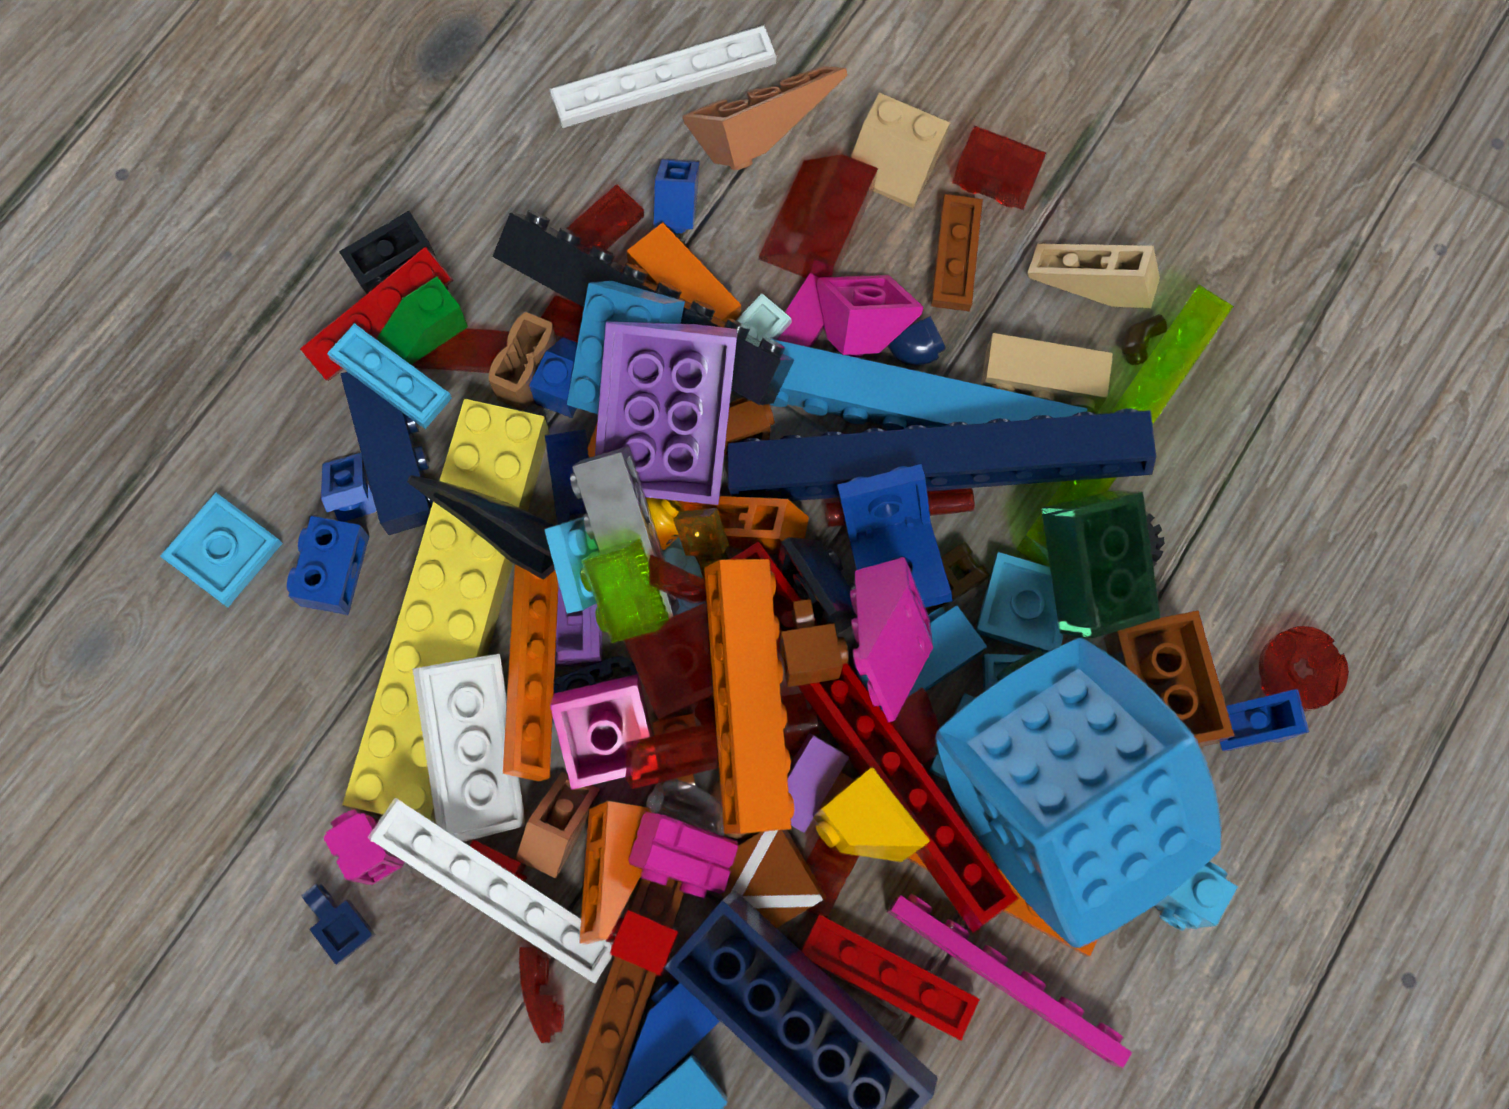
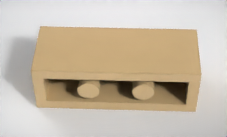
(1048, 371)

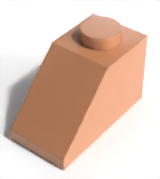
(556, 826)

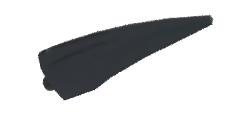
(506, 527)

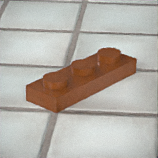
(957, 253)

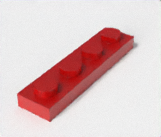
(374, 309)
(890, 977)

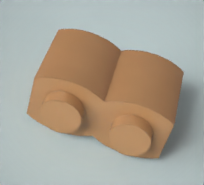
(518, 362)

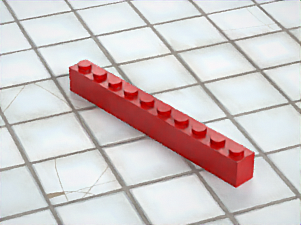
(871, 741)

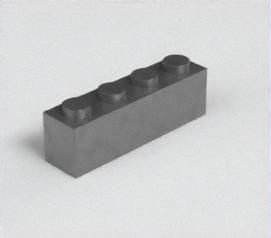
(617, 506)

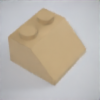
(902, 146)

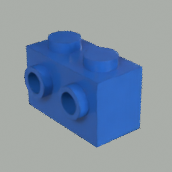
(327, 565)

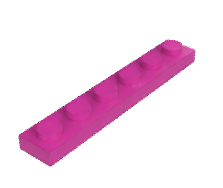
(1024, 988)

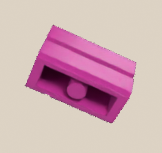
(682, 853)
(358, 855)

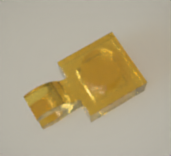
(702, 535)

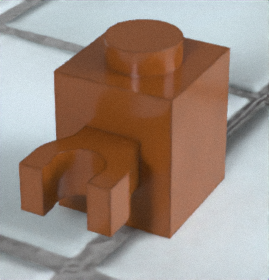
(811, 651)

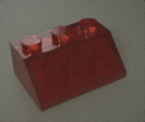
(820, 216)

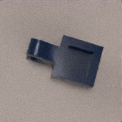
(340, 927)

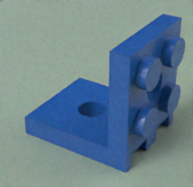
(891, 520)

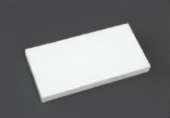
(464, 740)

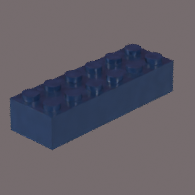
(796, 1015)

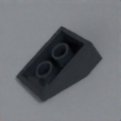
(817, 576)

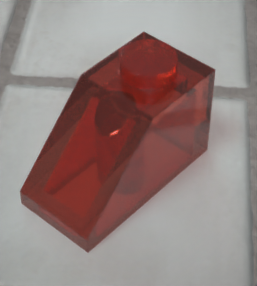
(918, 726)

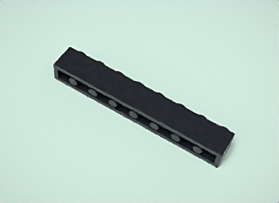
(568, 266)

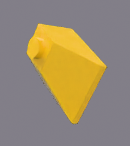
(869, 822)

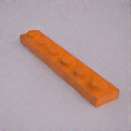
(531, 676)

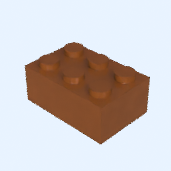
(1178, 667)

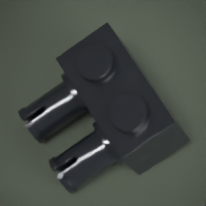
(385, 250)

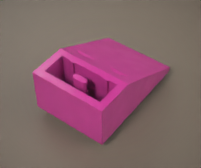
(890, 632)

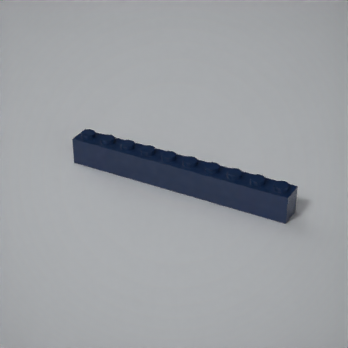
(950, 455)

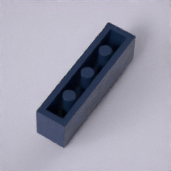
(388, 457)

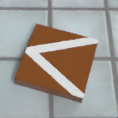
(773, 877)

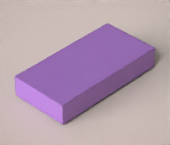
(812, 777)

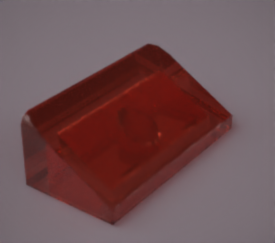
(676, 581)

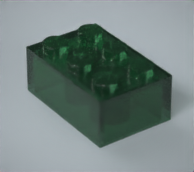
(1101, 563)

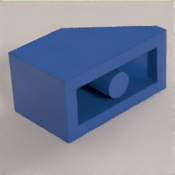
(676, 194)
(553, 378)

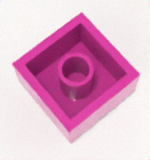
(596, 725)

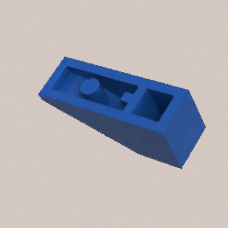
(666, 1037)

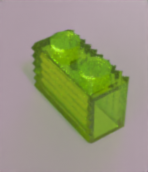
(623, 591)

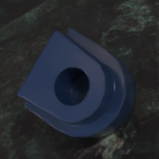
(918, 344)

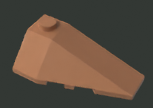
(751, 127)

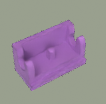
(577, 636)

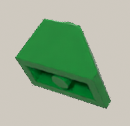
(423, 322)

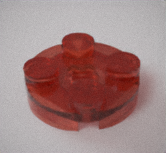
(1321, 656)

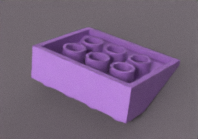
(670, 403)

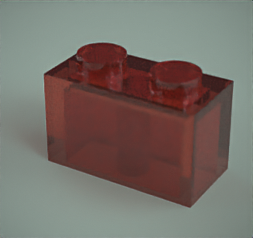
(998, 168)

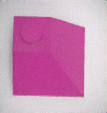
(865, 312)

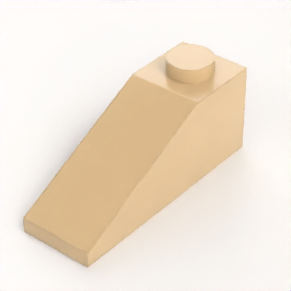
(1099, 272)

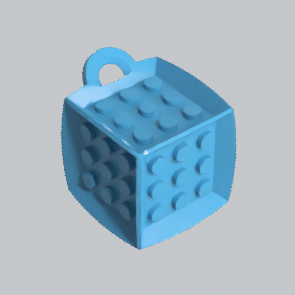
(1082, 789)

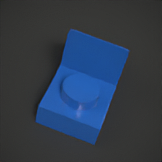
(346, 488)
(1266, 720)

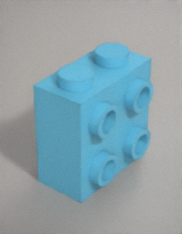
(1198, 900)

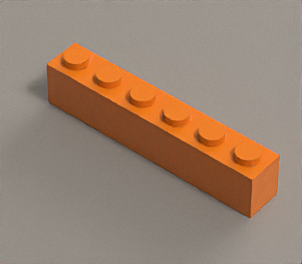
(748, 696)

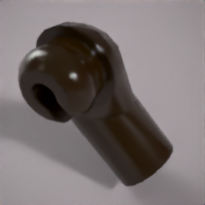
(1138, 336)

